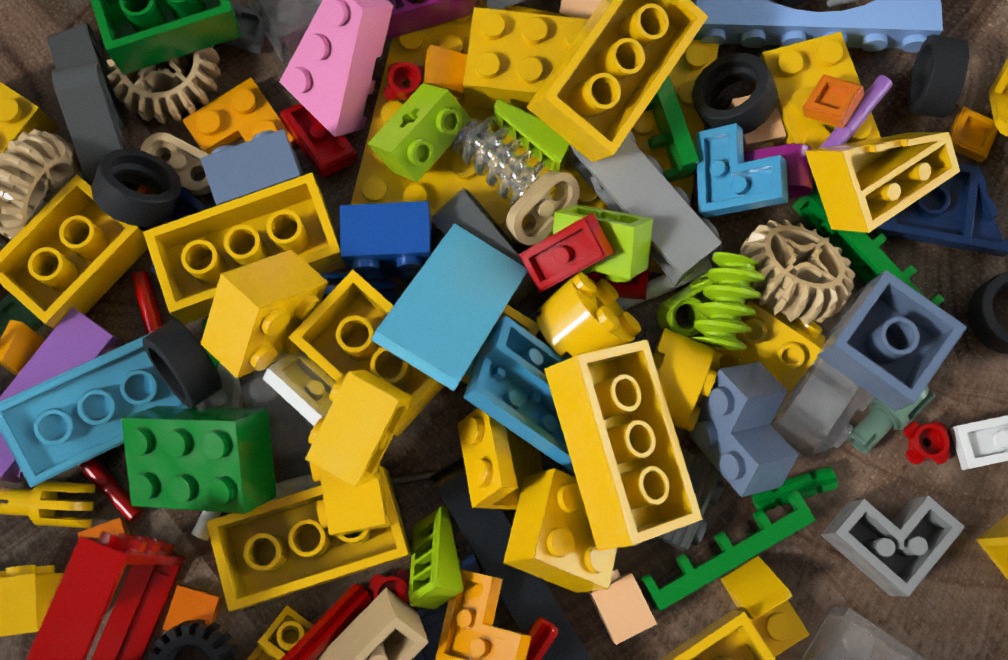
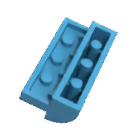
(514, 390)

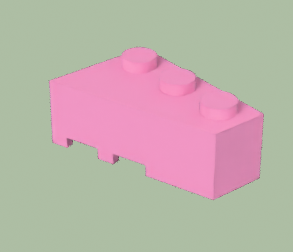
(337, 62)

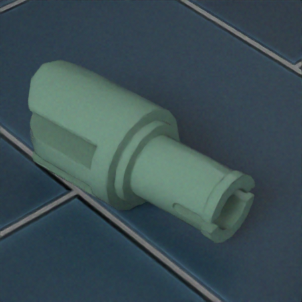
(883, 419)

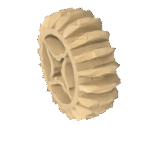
(167, 93)
(32, 175)
(801, 271)

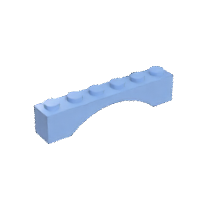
(870, 26)

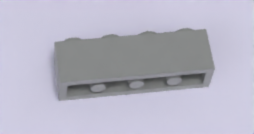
(637, 186)

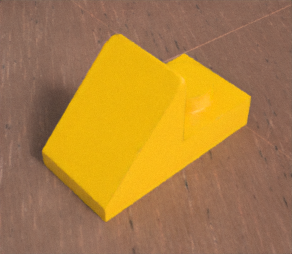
(766, 604)

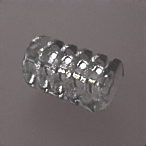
(496, 158)

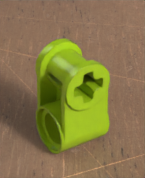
(690, 298)

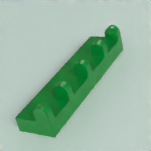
(673, 133)
(865, 255)
(730, 554)

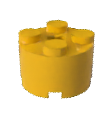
(585, 317)
(685, 374)

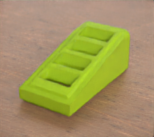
(533, 134)
(434, 567)

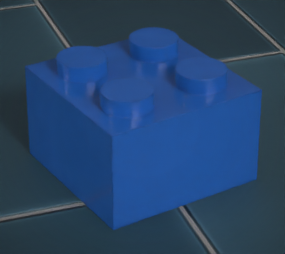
(386, 239)

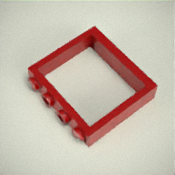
(88, 590)

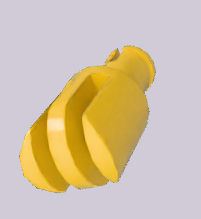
(43, 502)

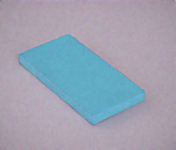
(450, 306)
(80, 411)

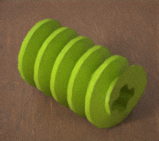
(728, 300)

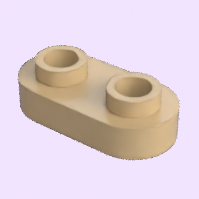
(184, 160)
(541, 207)

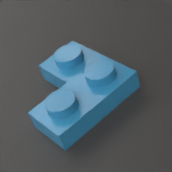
(728, 182)

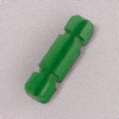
(806, 484)

